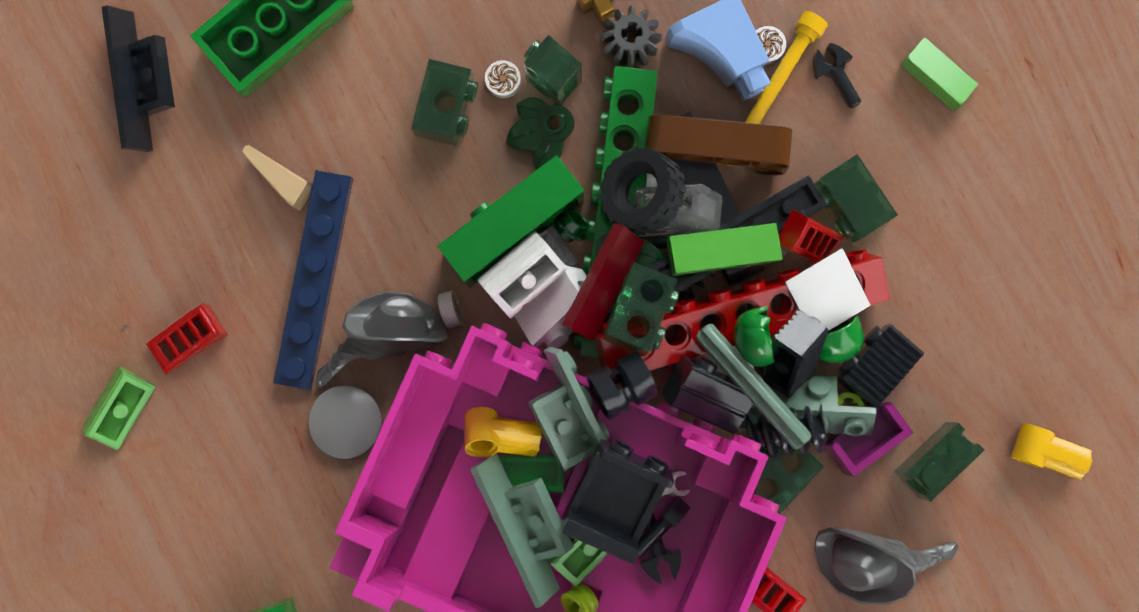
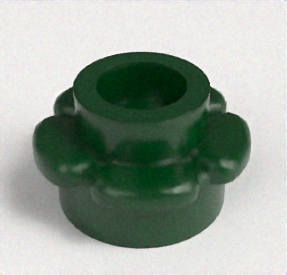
(572, 225)

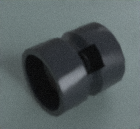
(635, 382)

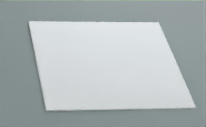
(829, 290)

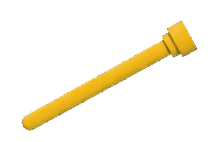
(809, 28)

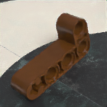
(721, 142)

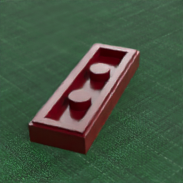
(603, 282)

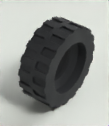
(665, 202)

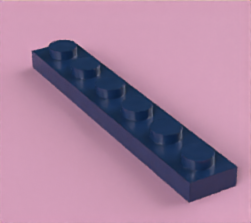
(313, 280)

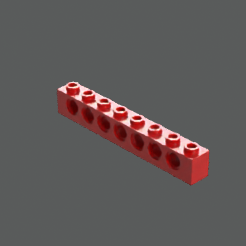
(723, 307)

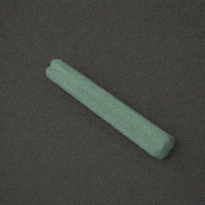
(753, 386)

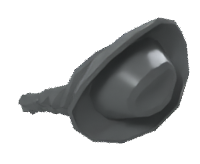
(383, 327)
(873, 566)

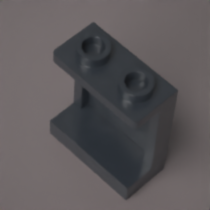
(616, 499)

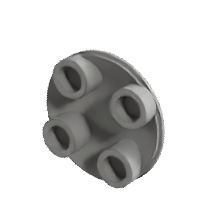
(345, 421)

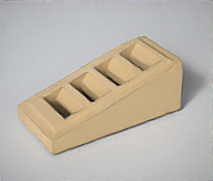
(288, 184)

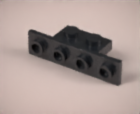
(138, 77)

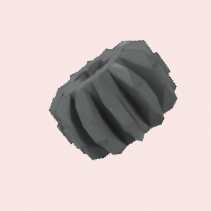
(644, 34)

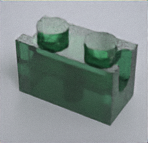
(855, 199)
(938, 461)

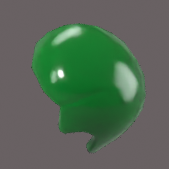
(753, 337)
(843, 341)

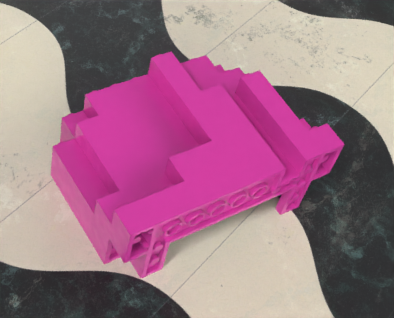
(428, 536)

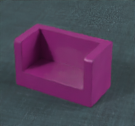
(858, 452)

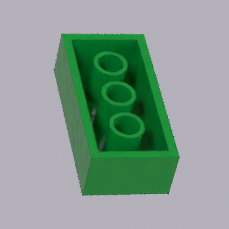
(261, 36)
(510, 219)

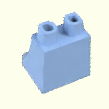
(726, 43)

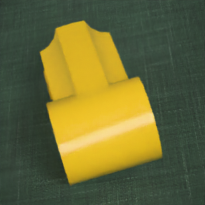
(489, 434)
(1041, 449)

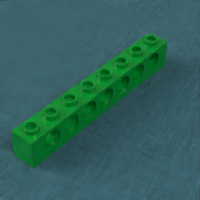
(640, 88)

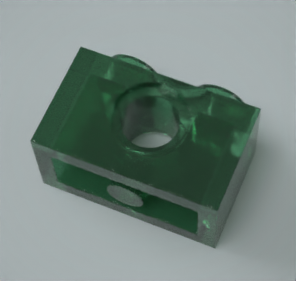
(439, 82)

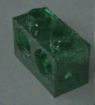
(552, 70)
(632, 306)
(789, 483)

